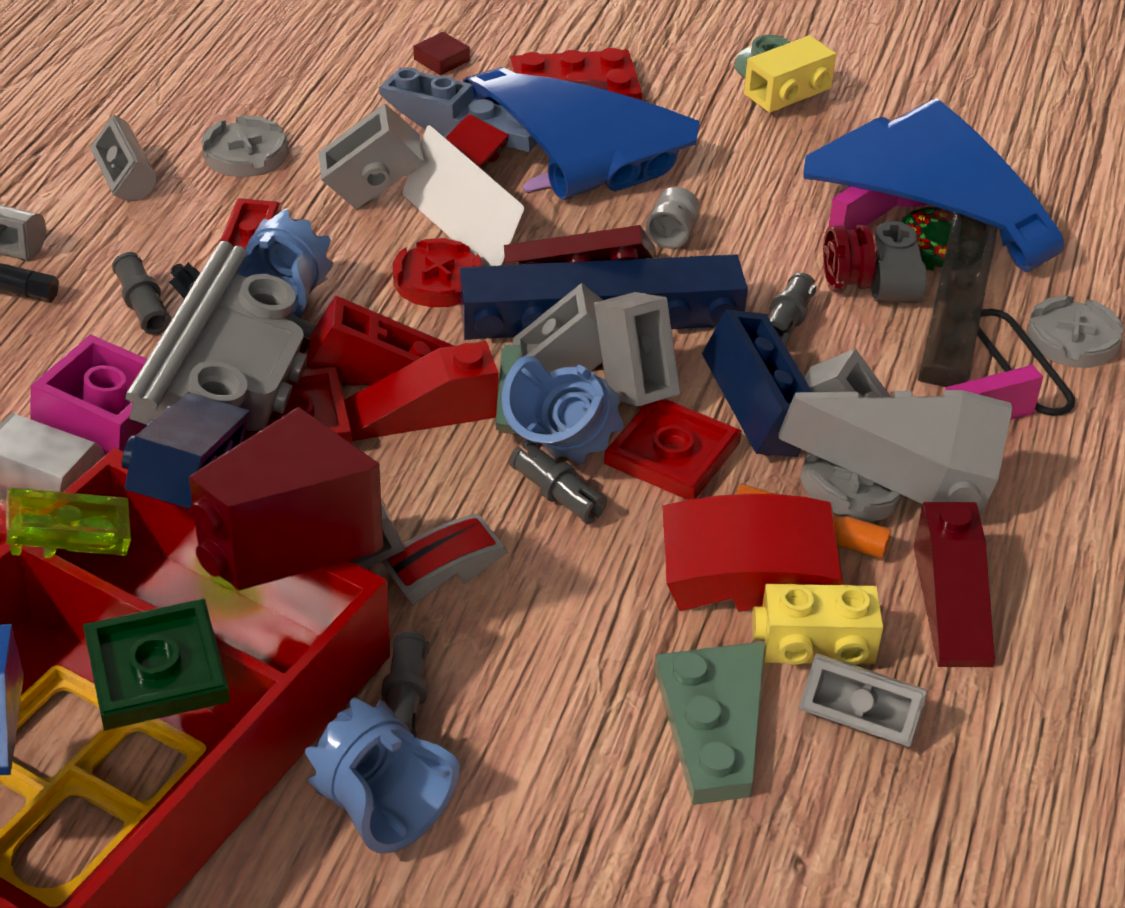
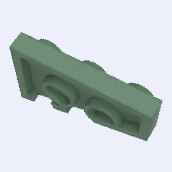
(714, 716)

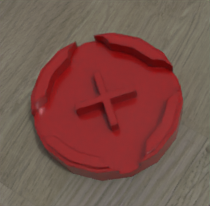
(432, 271)

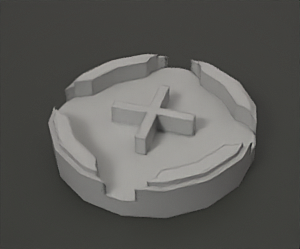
(245, 147)
(1075, 331)
(847, 491)

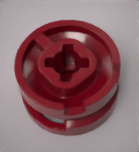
(849, 257)

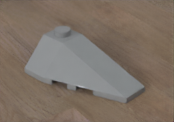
(912, 445)

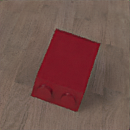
(286, 504)

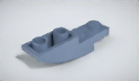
(446, 102)

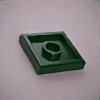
(155, 664)

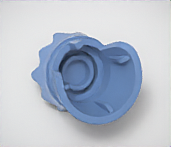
(290, 252)
(562, 409)
(382, 775)

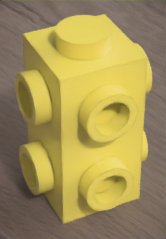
(789, 73)
(818, 619)

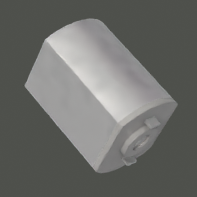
(42, 456)

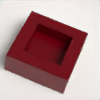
(441, 53)

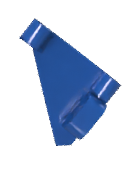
(589, 130)
(946, 164)

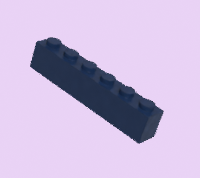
(511, 297)

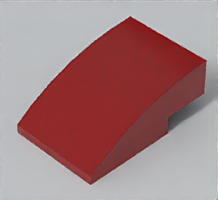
(742, 541)

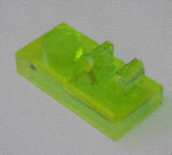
(66, 522)

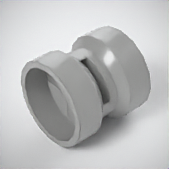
(673, 217)

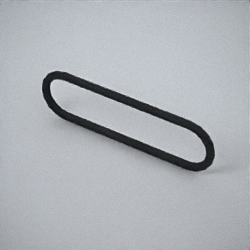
(1044, 363)

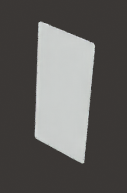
(463, 199)

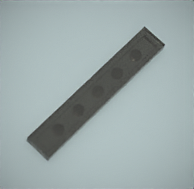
(958, 302)

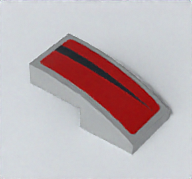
(432, 558)

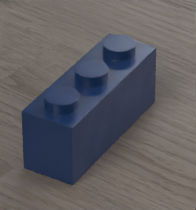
(755, 377)
(180, 444)

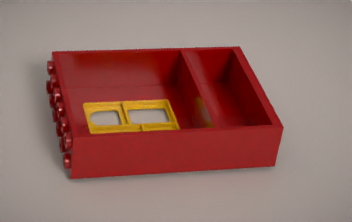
(290, 666)

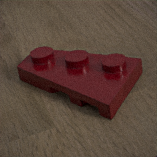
(593, 246)

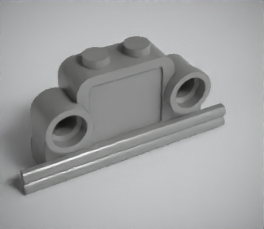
(225, 345)

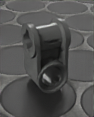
(898, 264)

